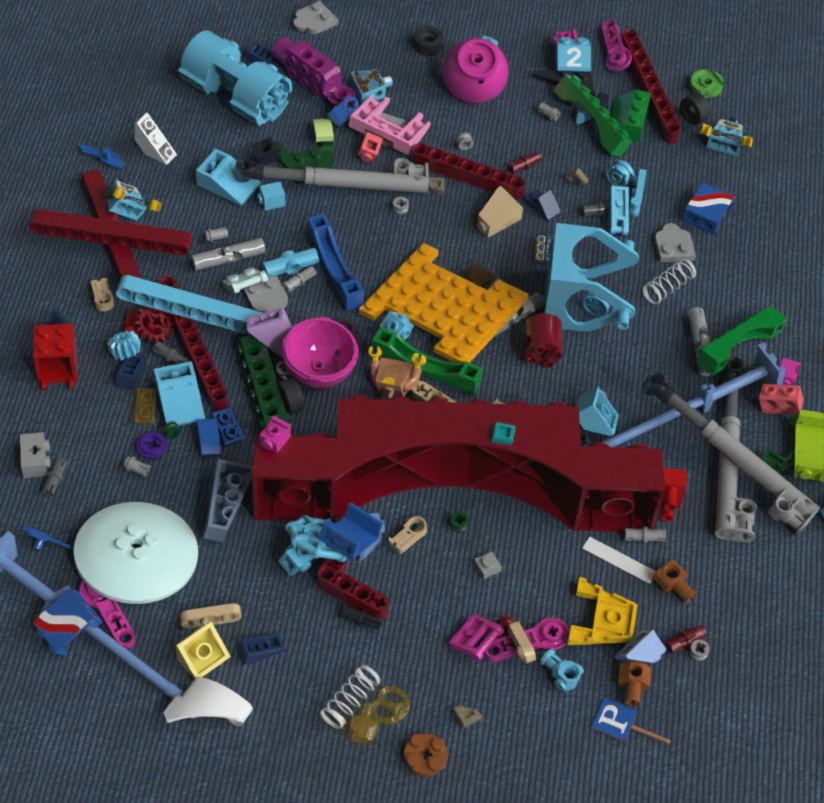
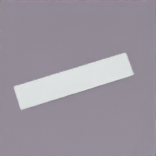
(619, 560)

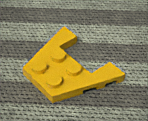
(612, 620)

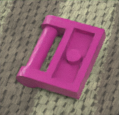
(471, 633)

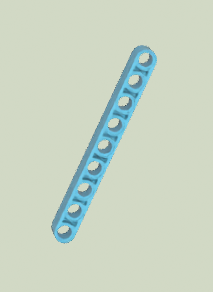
(184, 303)

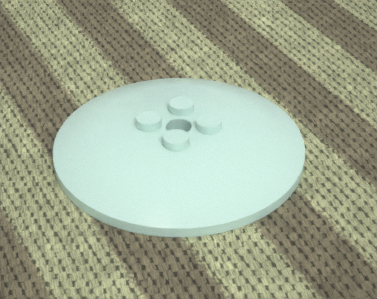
(135, 574)

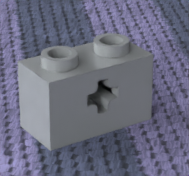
(34, 455)

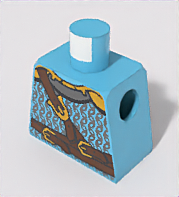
(369, 83)

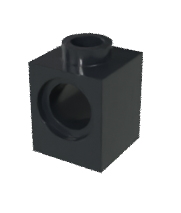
(261, 148)

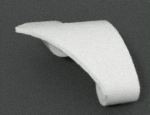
(208, 699)

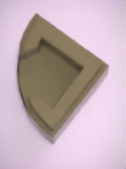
(577, 176)
(436, 185)
(466, 716)

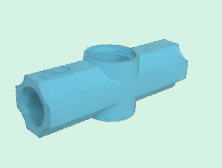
(290, 262)

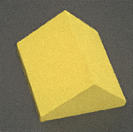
(201, 651)

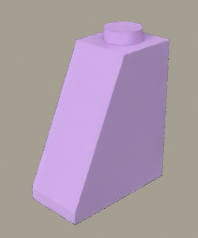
(270, 328)

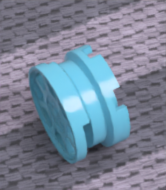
(619, 173)
(596, 303)

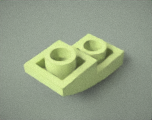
(323, 130)

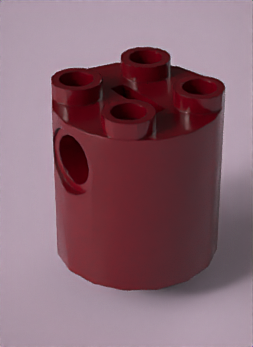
(543, 339)

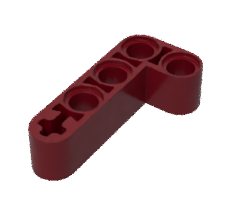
(374, 602)

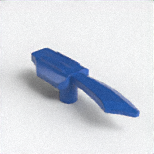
(107, 156)
(42, 537)

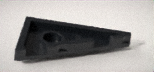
(556, 76)

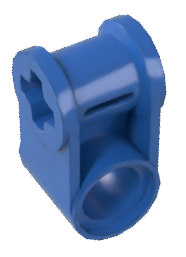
(341, 112)

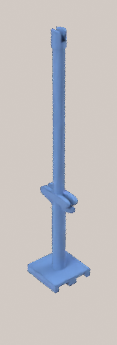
(765, 368)
(8, 553)

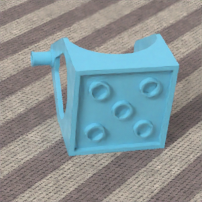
(567, 278)

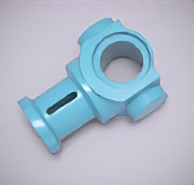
(560, 669)

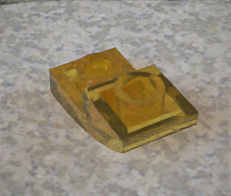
(145, 406)

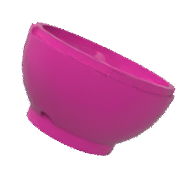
(463, 73)
(314, 345)

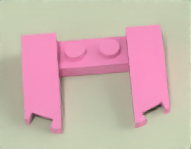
(368, 118)

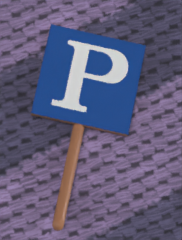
(617, 721)

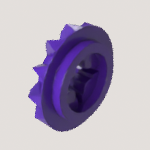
(147, 440)

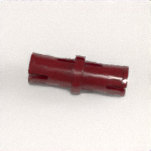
(524, 162)
(690, 636)

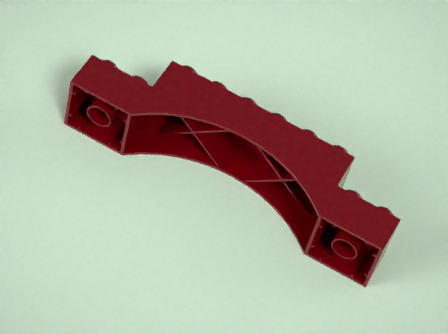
(441, 443)

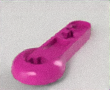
(619, 56)
(108, 611)
(538, 637)

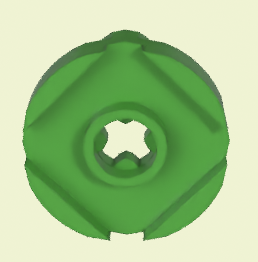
(713, 85)

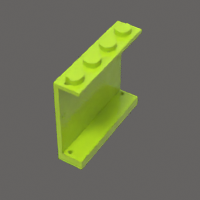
(809, 445)

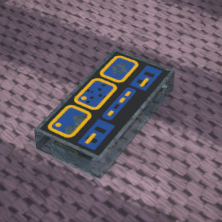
(543, 249)

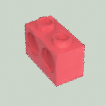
(781, 399)

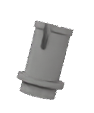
(548, 111)
(215, 234)
(136, 466)

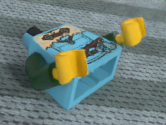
(726, 136)
(127, 200)

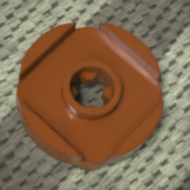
(431, 765)

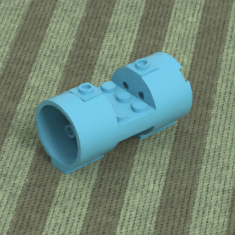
(215, 64)

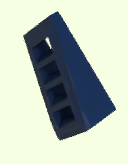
(256, 50)
(129, 372)
(250, 655)

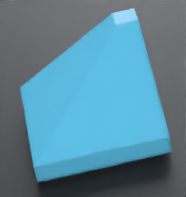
(583, 115)

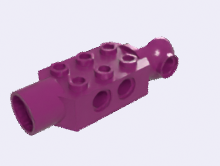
(312, 70)

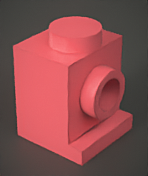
(370, 147)

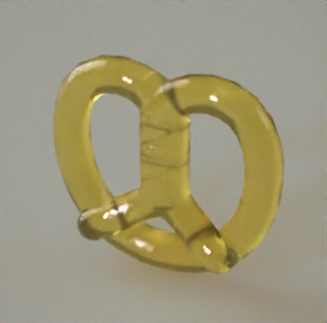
(381, 701)

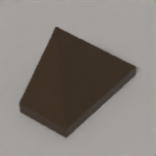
(479, 275)

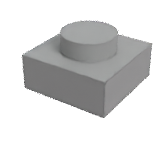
(487, 565)

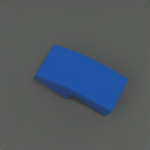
(228, 427)
(208, 437)

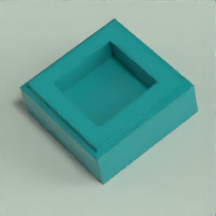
(503, 433)

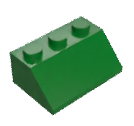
(631, 112)

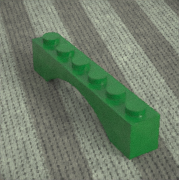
(612, 136)
(763, 325)
(459, 375)

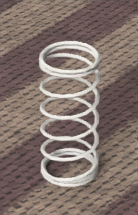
(656, 289)
(337, 716)

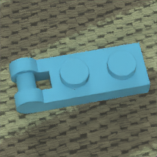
(637, 193)
(619, 210)

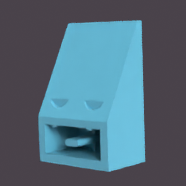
(218, 176)
(179, 393)

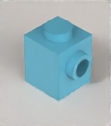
(271, 196)

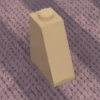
(499, 213)

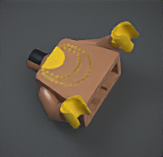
(394, 376)

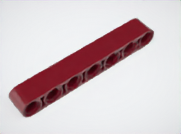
(467, 170)

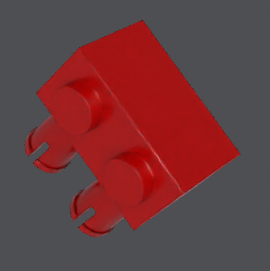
(674, 492)

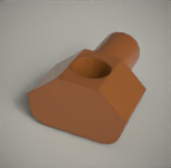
(677, 582)
(634, 684)

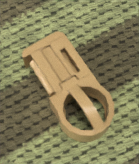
(102, 293)
(406, 537)
(524, 648)

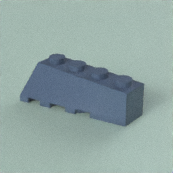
(227, 491)

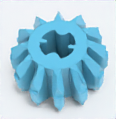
(124, 345)

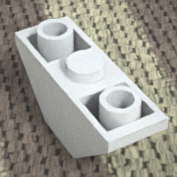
(152, 140)

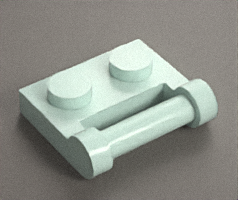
(251, 276)

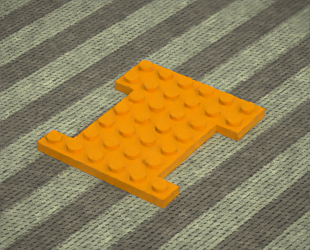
(446, 305)

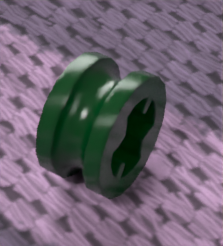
(171, 430)
(459, 516)

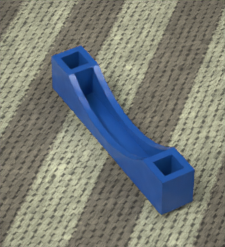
(345, 283)

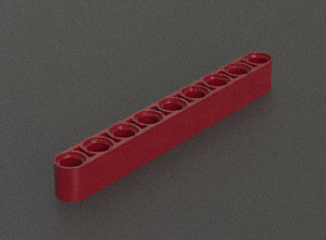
(649, 82)
(110, 232)
(121, 256)
(200, 357)

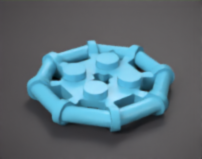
(309, 539)

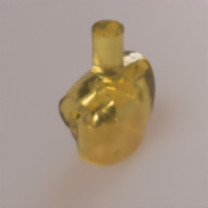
(364, 727)

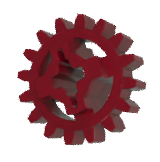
(153, 325)

